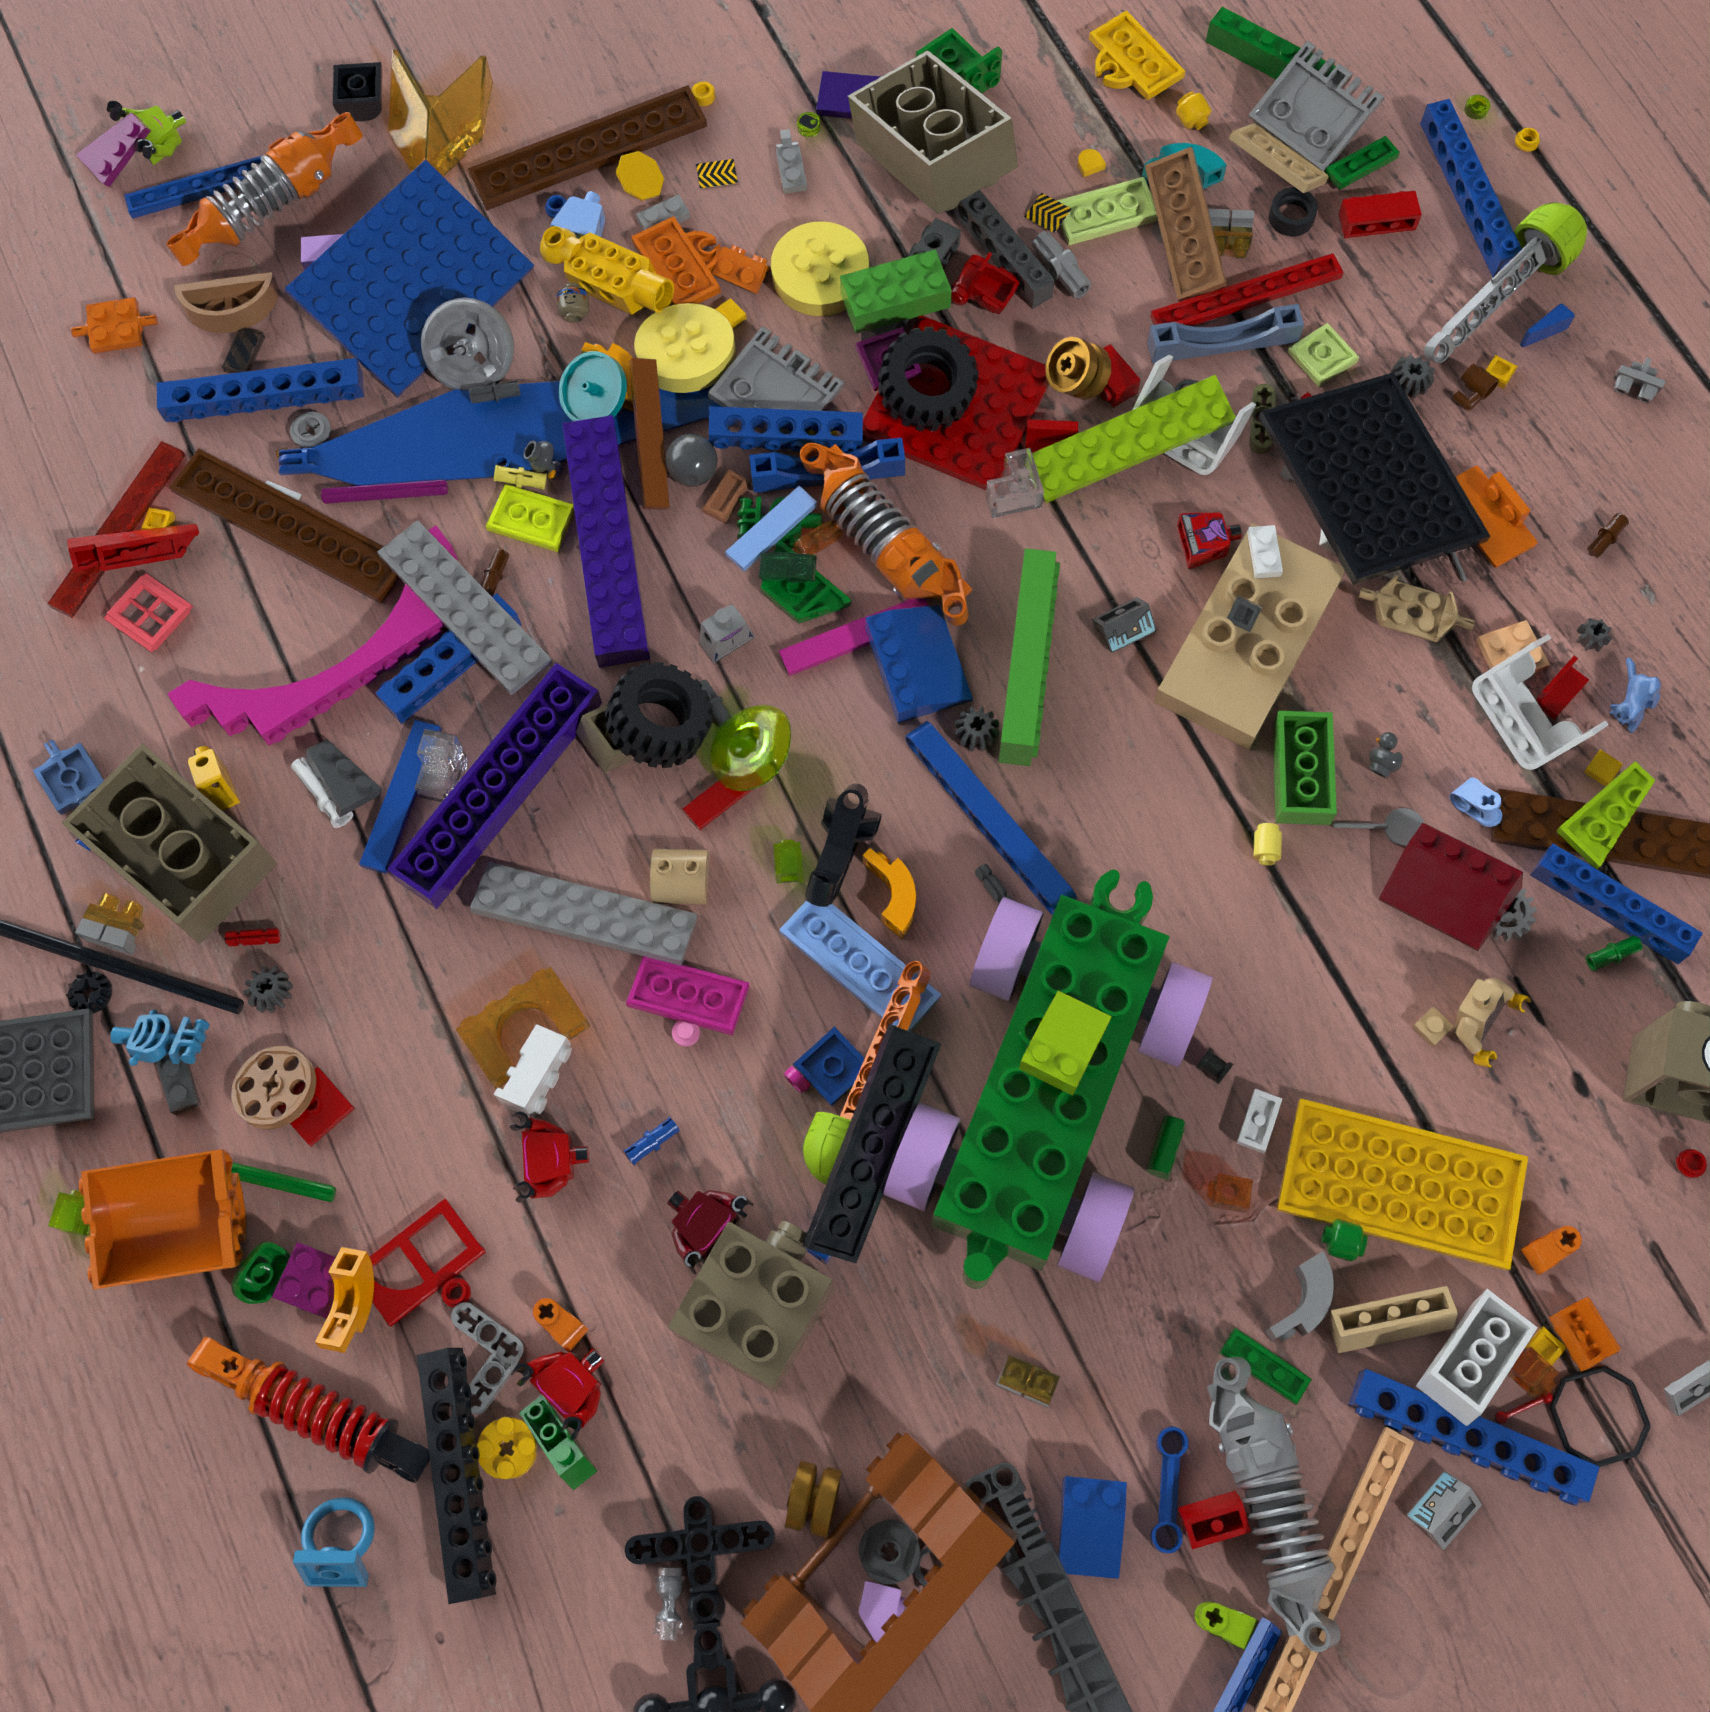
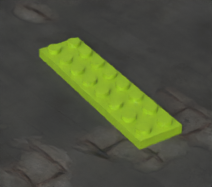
(1133, 438)

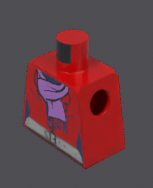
(1205, 537)

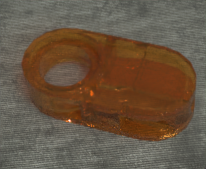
(818, 538)

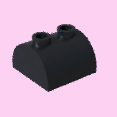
(358, 90)

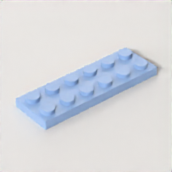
(852, 958)

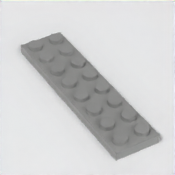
(465, 607)
(584, 913)

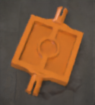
(114, 325)

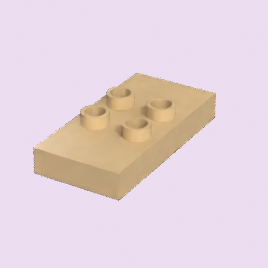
(1232, 675)

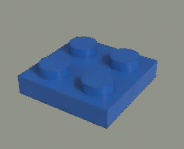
(831, 1066)

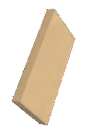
(1279, 157)

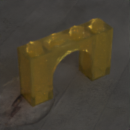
(484, 1030)

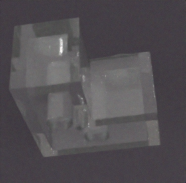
(1020, 488)
(442, 764)

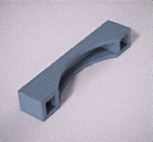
(1272, 328)

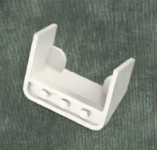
(1207, 451)
(1518, 714)

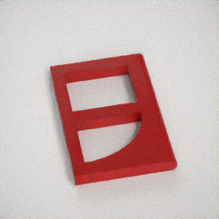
(395, 1303)

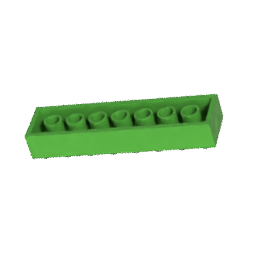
(1029, 658)

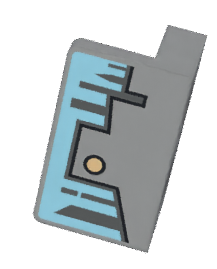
(1444, 1509)

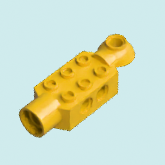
(607, 270)

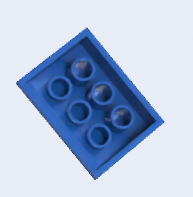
(917, 661)

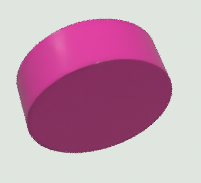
(797, 1080)

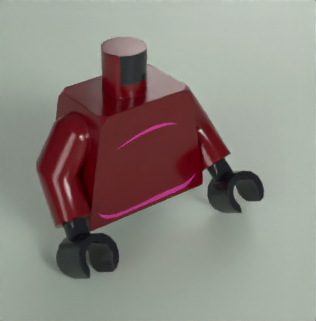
(702, 1222)

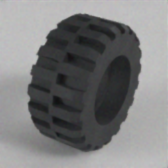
(933, 349)
(667, 688)

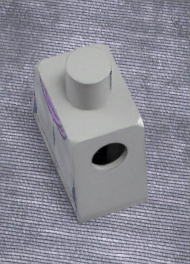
(724, 633)

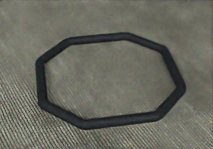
(1617, 1458)

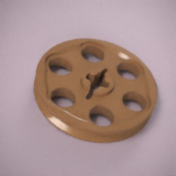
(278, 1096)

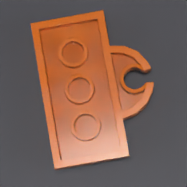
(681, 259)

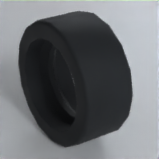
(1288, 226)

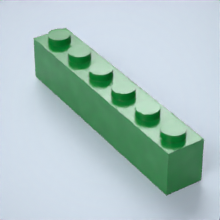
(1252, 43)

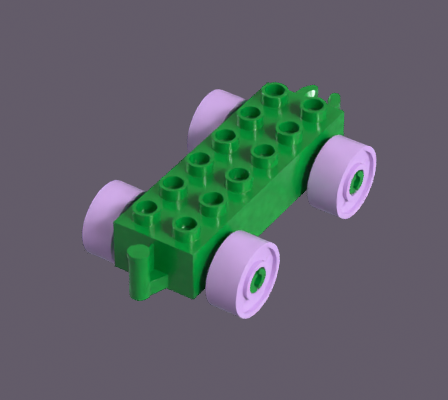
(1028, 1139)

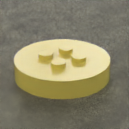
(810, 263)
(689, 346)

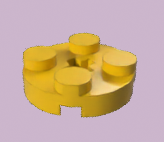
(524, 1448)

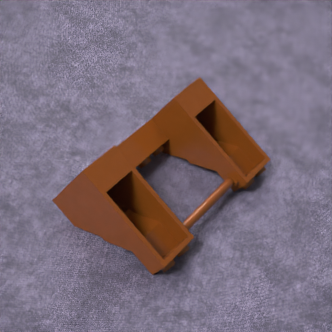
(816, 1651)

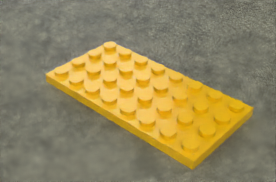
(1403, 1184)

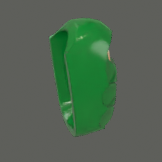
(260, 1273)

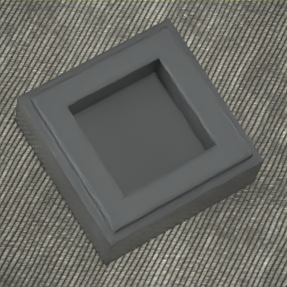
(1244, 613)

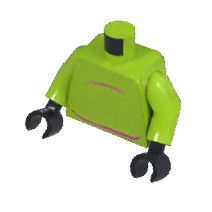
(163, 136)

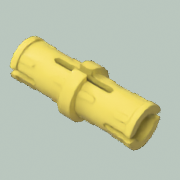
(520, 477)

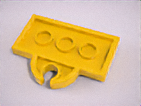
(1133, 57)

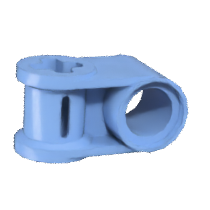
(1478, 802)

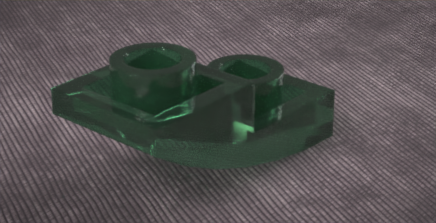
(787, 566)

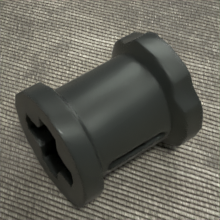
(1214, 1065)

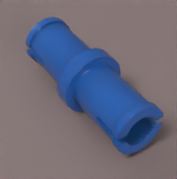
(651, 1141)

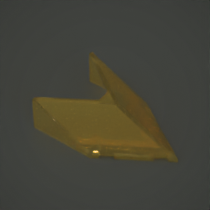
(440, 125)

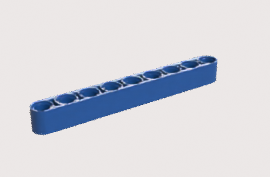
(989, 816)

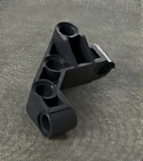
(846, 827)

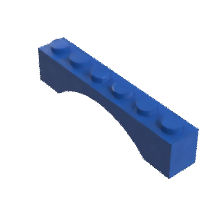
(780, 471)

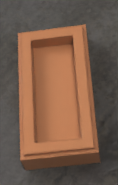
(726, 496)

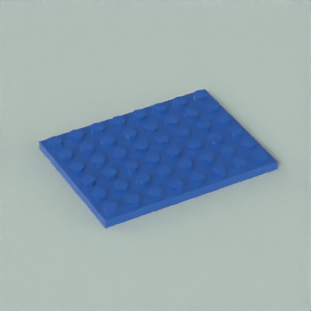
(399, 266)

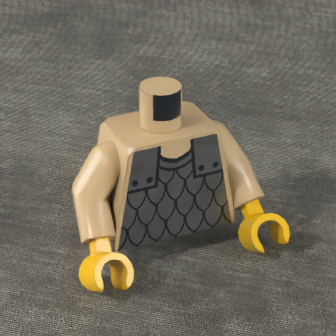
(1479, 1013)

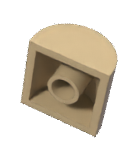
(679, 876)

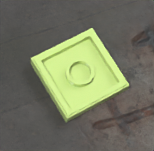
(1323, 354)

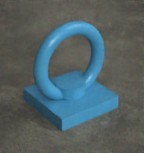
(333, 1564)

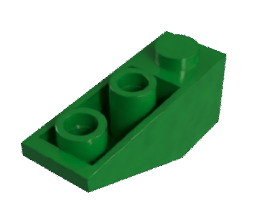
(563, 1453)

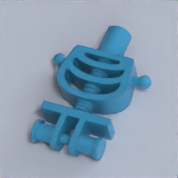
(149, 1044)

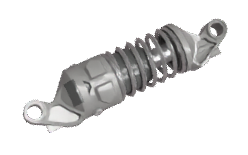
(1266, 1467)

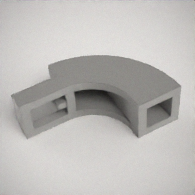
(1316, 1298)

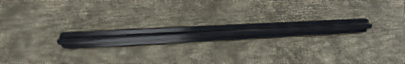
(121, 967)

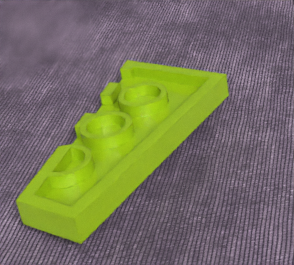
(1601, 820)

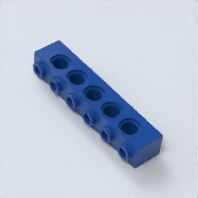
(773, 420)
(443, 673)
(1616, 904)

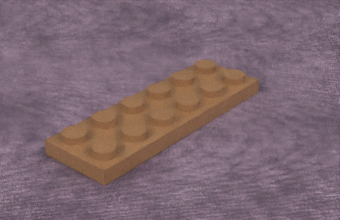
(1185, 224)

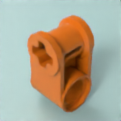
(1548, 1251)
(562, 1326)

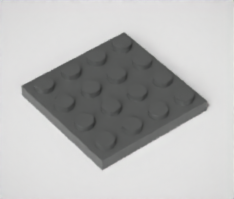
(46, 1070)

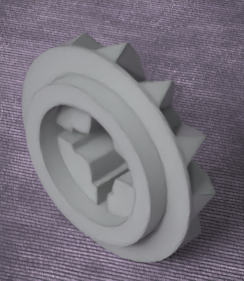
(315, 421)

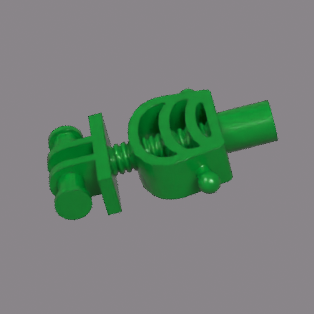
(751, 517)

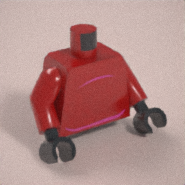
(546, 1157)
(566, 1385)

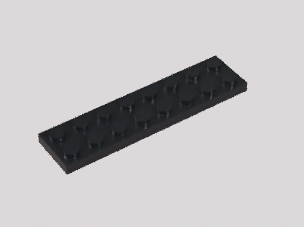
(871, 1144)

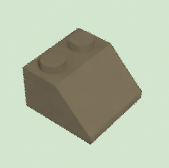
(598, 741)

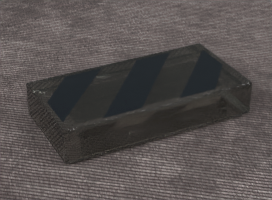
(243, 350)

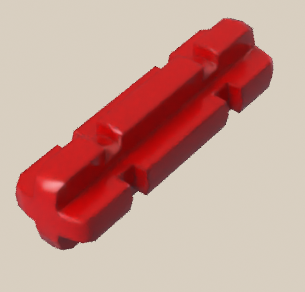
(252, 937)

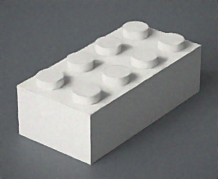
(1477, 1357)

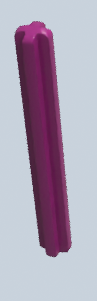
(384, 491)

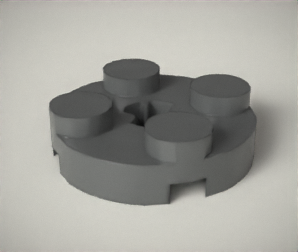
(873, 1560)

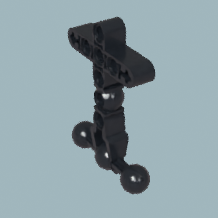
(774, 1694)

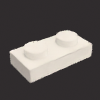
(1264, 551)
(1259, 1121)

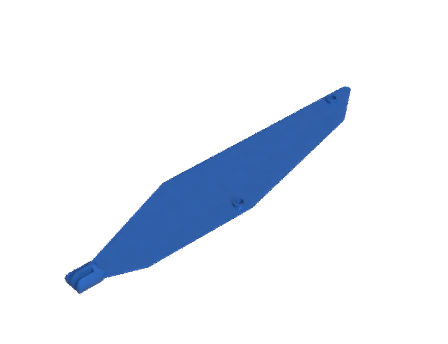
(466, 439)

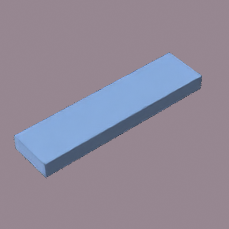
(771, 528)

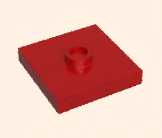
(324, 1111)

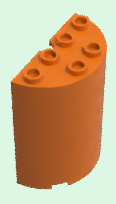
(163, 1218)

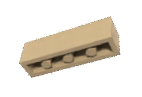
(1392, 1319)

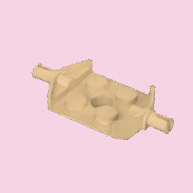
(1437, 610)

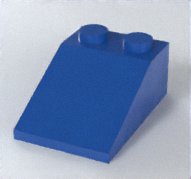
(1092, 1526)

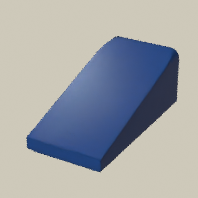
(1551, 324)

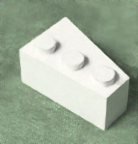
(534, 1072)

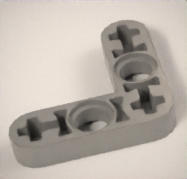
(496, 1359)

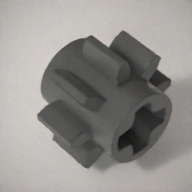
(1594, 634)

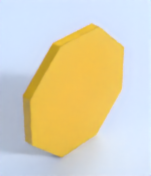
(640, 175)

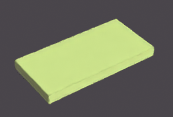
(1108, 211)

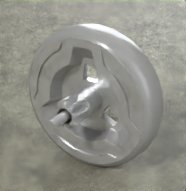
(491, 337)

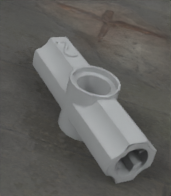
(1061, 264)

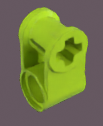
(1229, 1625)

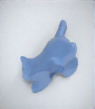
(1640, 694)

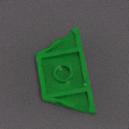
(805, 599)

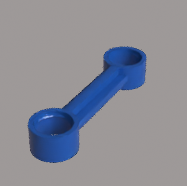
(1169, 1490)

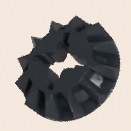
(98, 999)

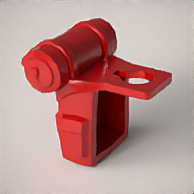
(984, 284)

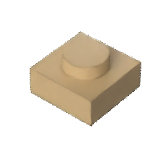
(1432, 1026)

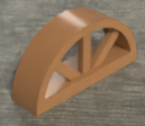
(255, 292)

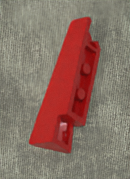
(130, 547)

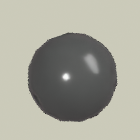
(691, 460)

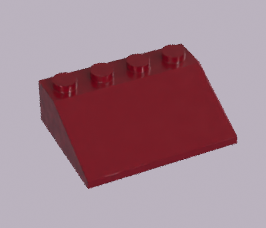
(1451, 886)

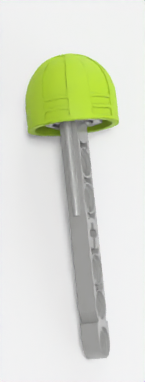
(1549, 243)

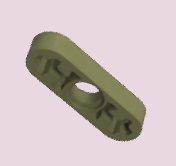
(1257, 427)

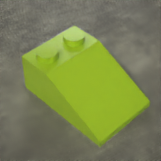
(1064, 1042)

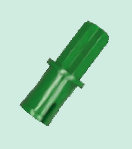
(1613, 953)

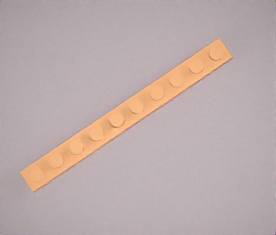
(1346, 1552)

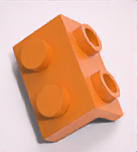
(740, 269)
(1584, 1333)

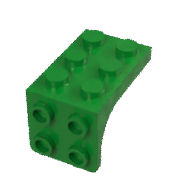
(963, 59)

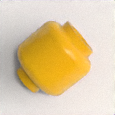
(1193, 110)

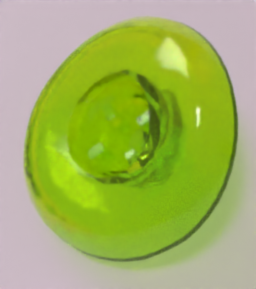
(751, 747)

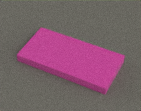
(688, 995)

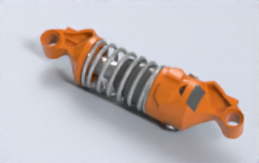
(286, 173)
(895, 546)

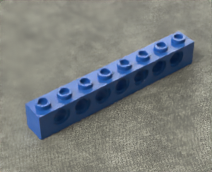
(1470, 185)
(278, 387)
(1578, 1473)

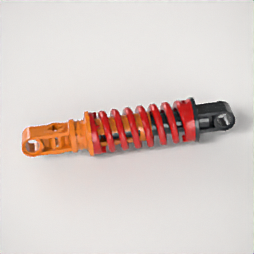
(278, 1395)

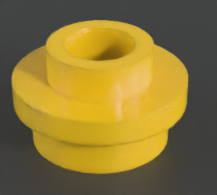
(1527, 139)

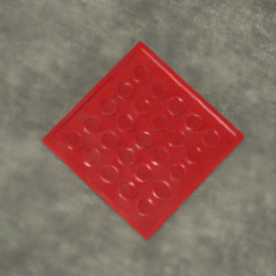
(993, 425)

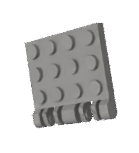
(1313, 110)
(769, 382)

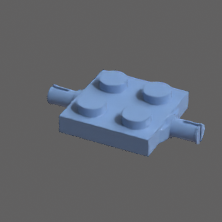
(68, 776)

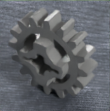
(1515, 920)

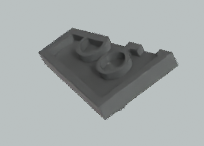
(341, 777)

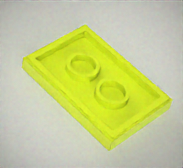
(531, 518)

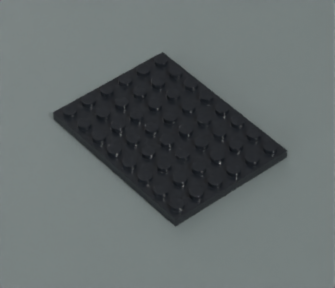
(1373, 477)

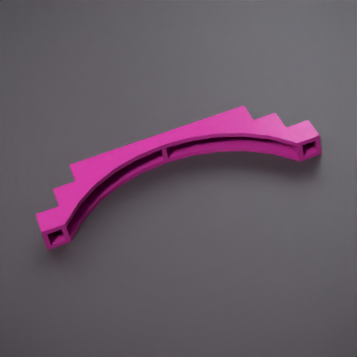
(291, 706)

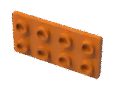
(1501, 513)

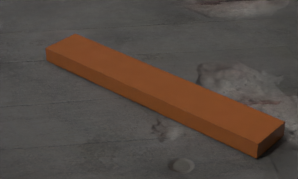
(649, 433)

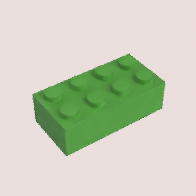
(895, 291)
(1304, 768)

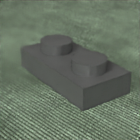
(178, 1085)

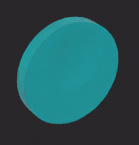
(592, 386)

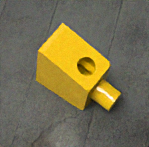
(209, 769)

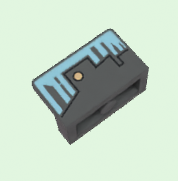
(1125, 624)

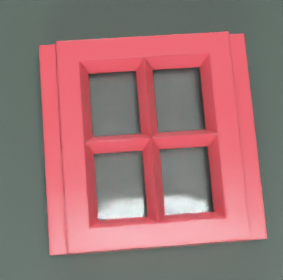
(148, 612)

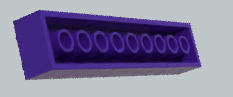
(606, 542)
(494, 786)

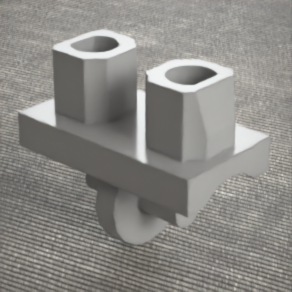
(1641, 376)

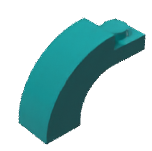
(1210, 165)

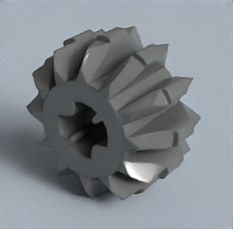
(1414, 375)
(977, 719)
(266, 980)

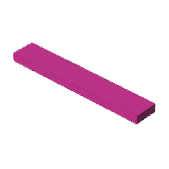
(833, 642)

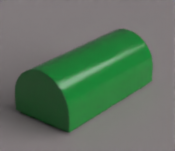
(1166, 1147)

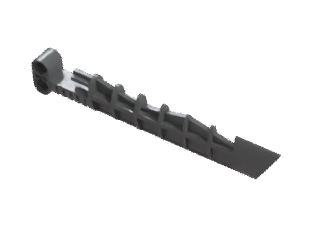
(1044, 1584)

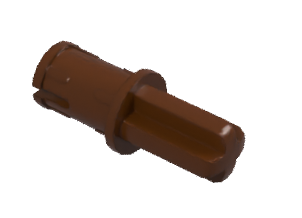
(1607, 535)
(494, 572)

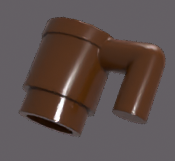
(1477, 381)

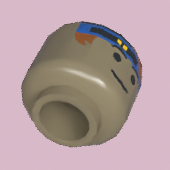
(573, 303)

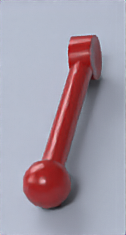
(1502, 1417)

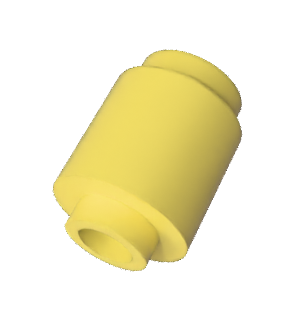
(1267, 844)

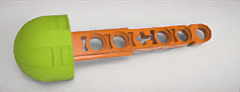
(827, 1129)

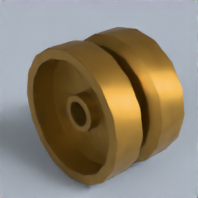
(1078, 368)
(813, 1498)

